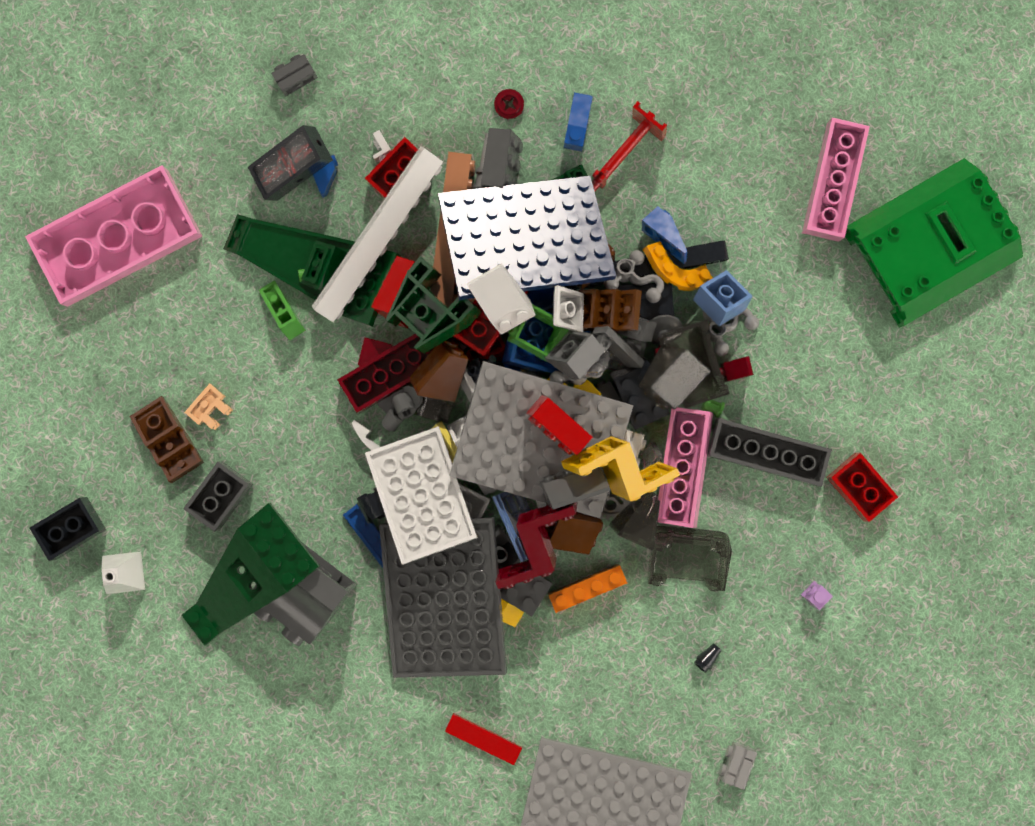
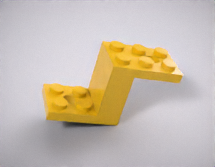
(621, 468)

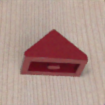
(371, 349)

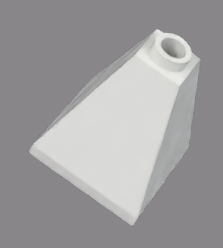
(123, 572)

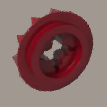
(508, 95)

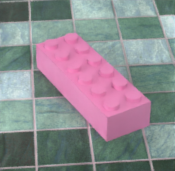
(835, 179)
(687, 451)

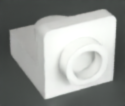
(380, 143)

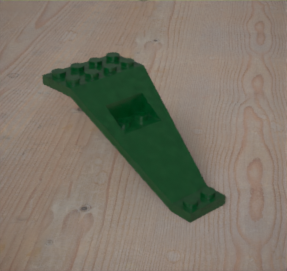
(287, 249)
(271, 559)

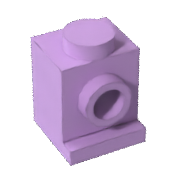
(816, 595)

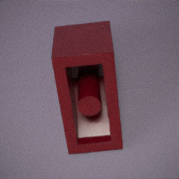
(736, 369)

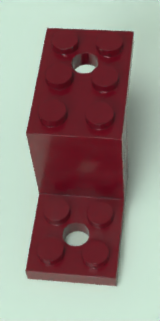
(537, 545)

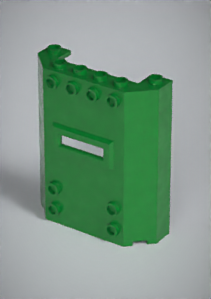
(915, 254)

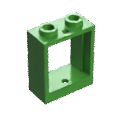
(557, 334)

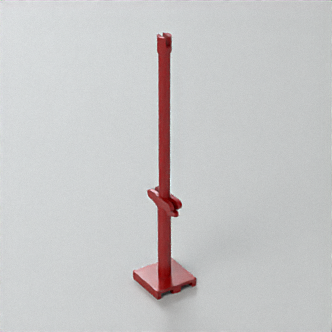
(646, 123)

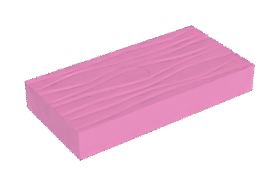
(113, 236)

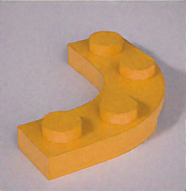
(664, 267)

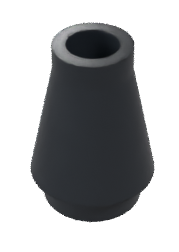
(707, 658)

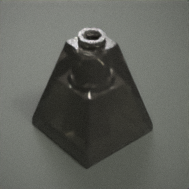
(639, 521)

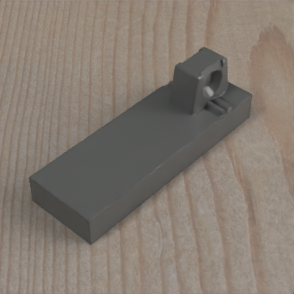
(610, 340)

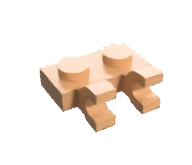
(205, 404)

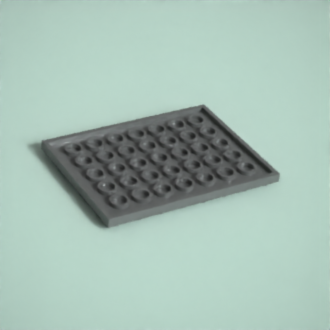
(445, 608)

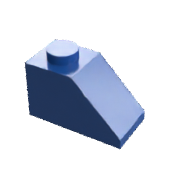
(326, 176)

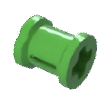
(713, 407)

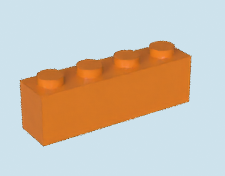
(587, 588)

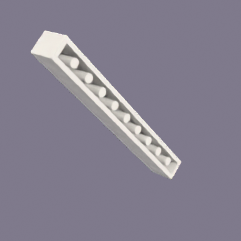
(377, 234)

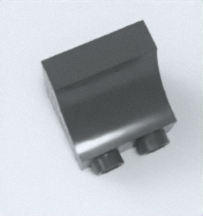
(310, 603)

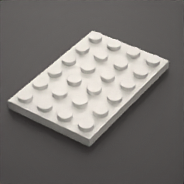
(420, 496)

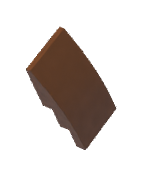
(611, 308)
(166, 439)

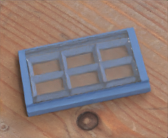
(509, 508)

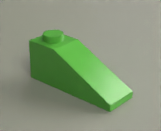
(282, 310)

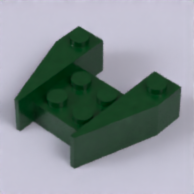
(425, 312)

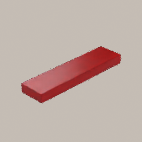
(483, 739)

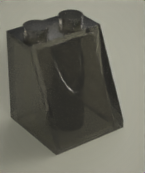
(672, 377)

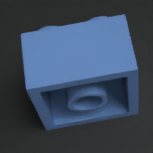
(722, 298)

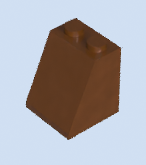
(441, 372)
(575, 534)

